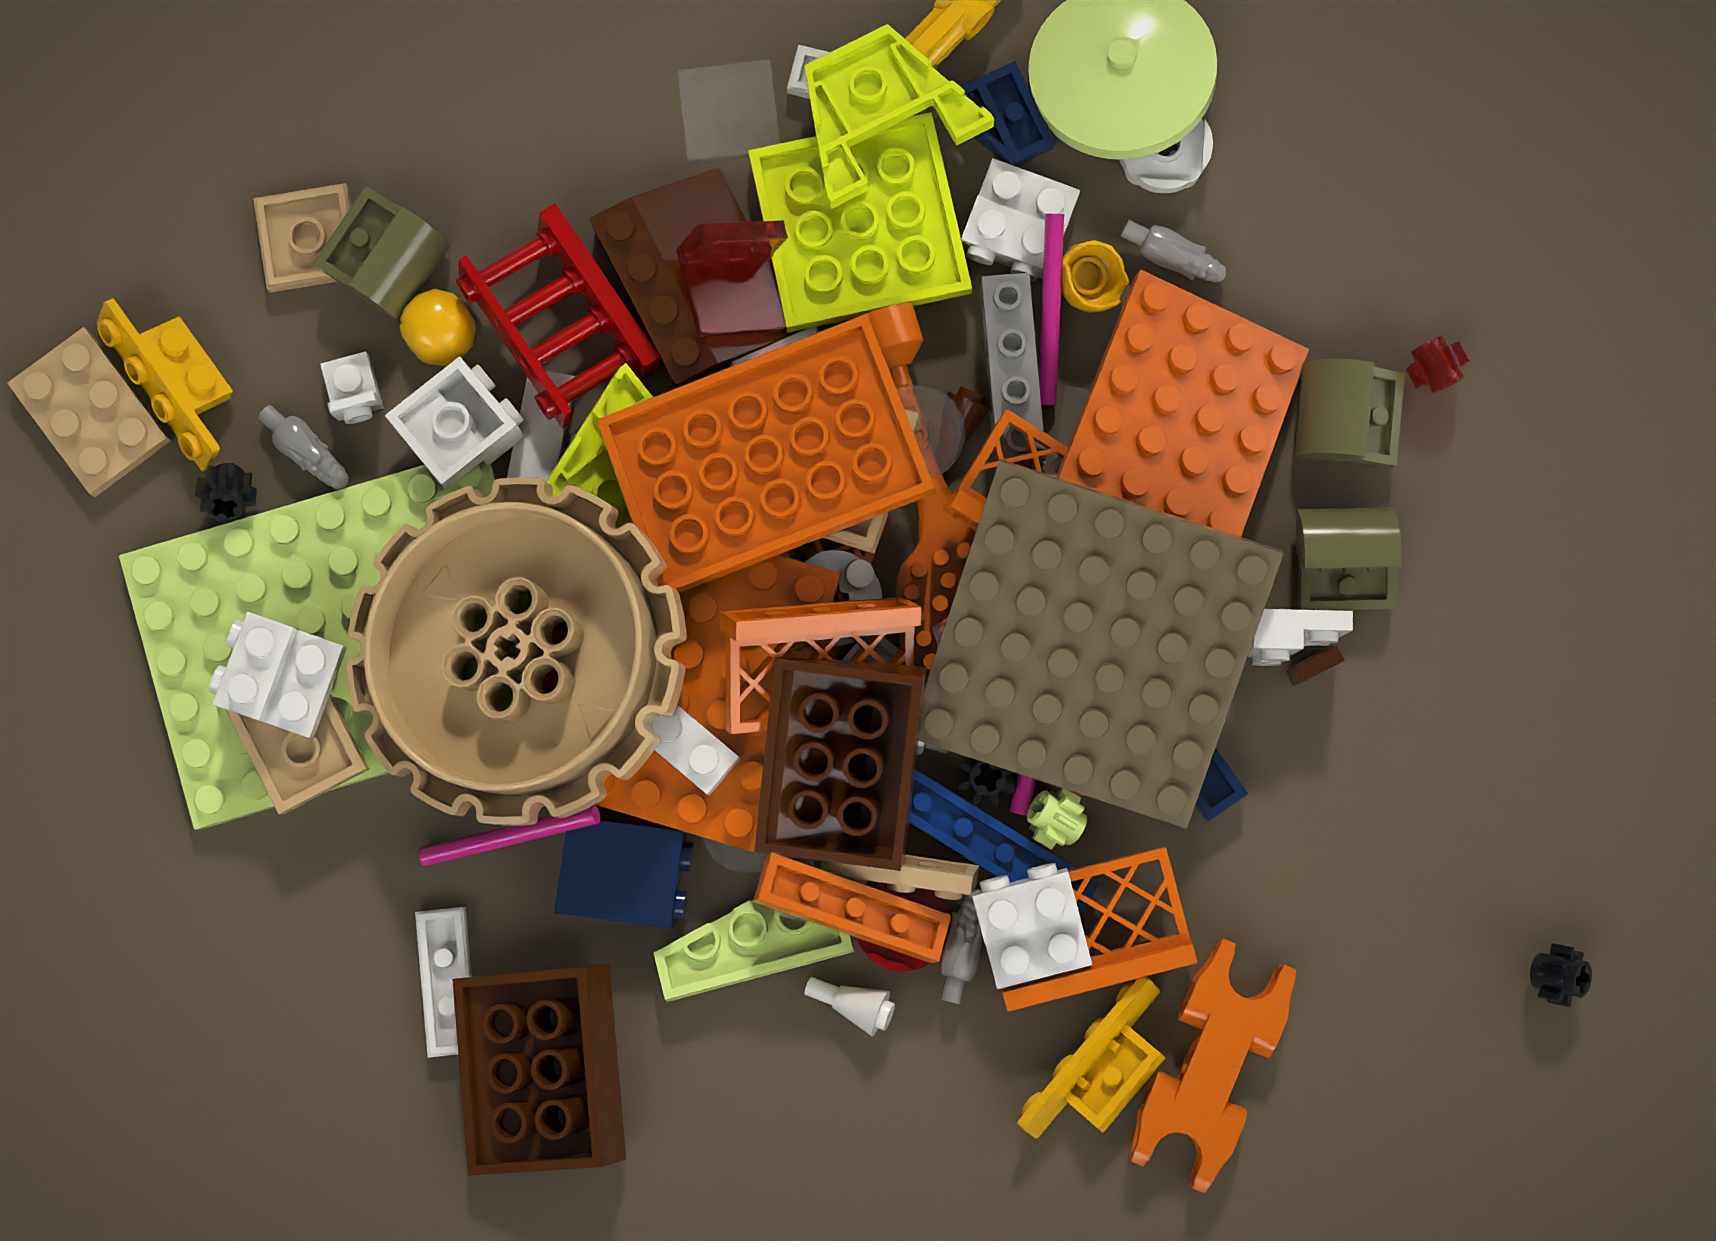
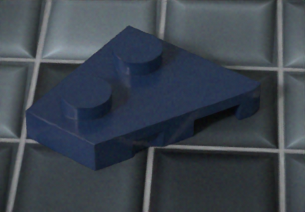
(1018, 124)

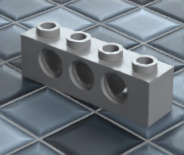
(1011, 358)

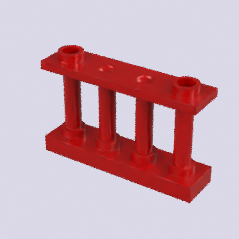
(579, 276)

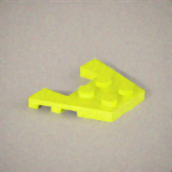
(871, 89)
(586, 458)

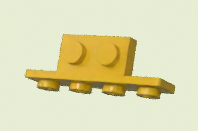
(172, 374)
(1103, 1070)

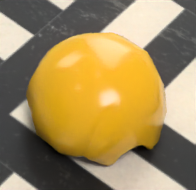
(1093, 277)
(437, 327)

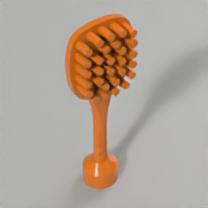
(936, 565)

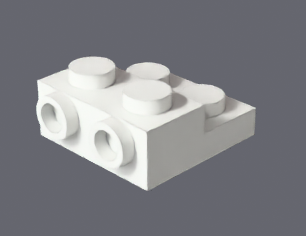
(1010, 218)
(456, 422)
(1289, 631)
(277, 674)
(1031, 926)

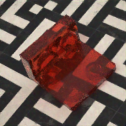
(732, 277)

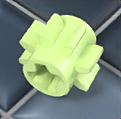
(1056, 818)

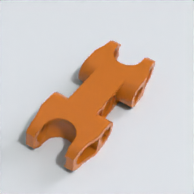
(1199, 1096)

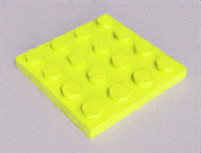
(873, 249)

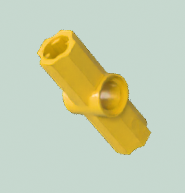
(949, 25)

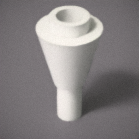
(862, 1006)

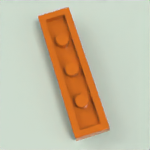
(852, 908)

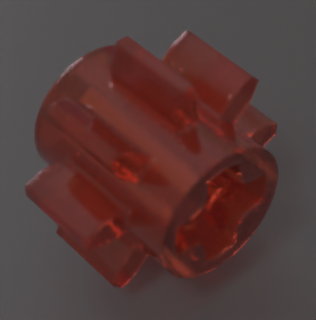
(1437, 364)

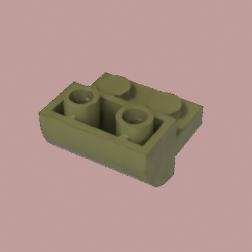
(382, 253)
(1349, 412)
(1347, 558)

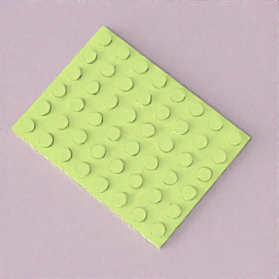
(286, 566)

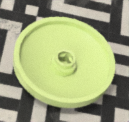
(1123, 74)

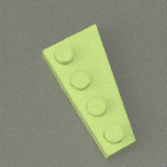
(744, 947)

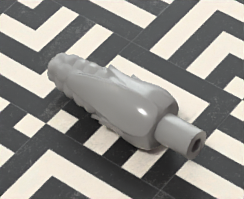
(1174, 252)
(302, 445)
(961, 951)

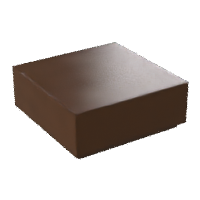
(1315, 665)

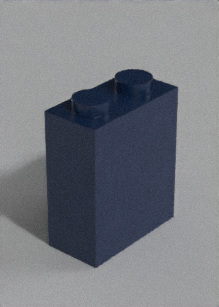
(624, 874)

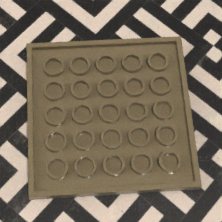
(1095, 643)

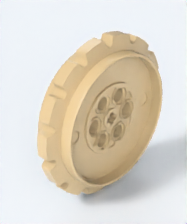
(609, 666)

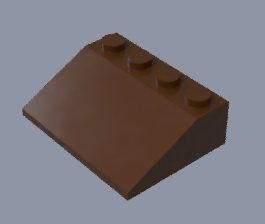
(642, 245)
(840, 761)
(539, 1070)

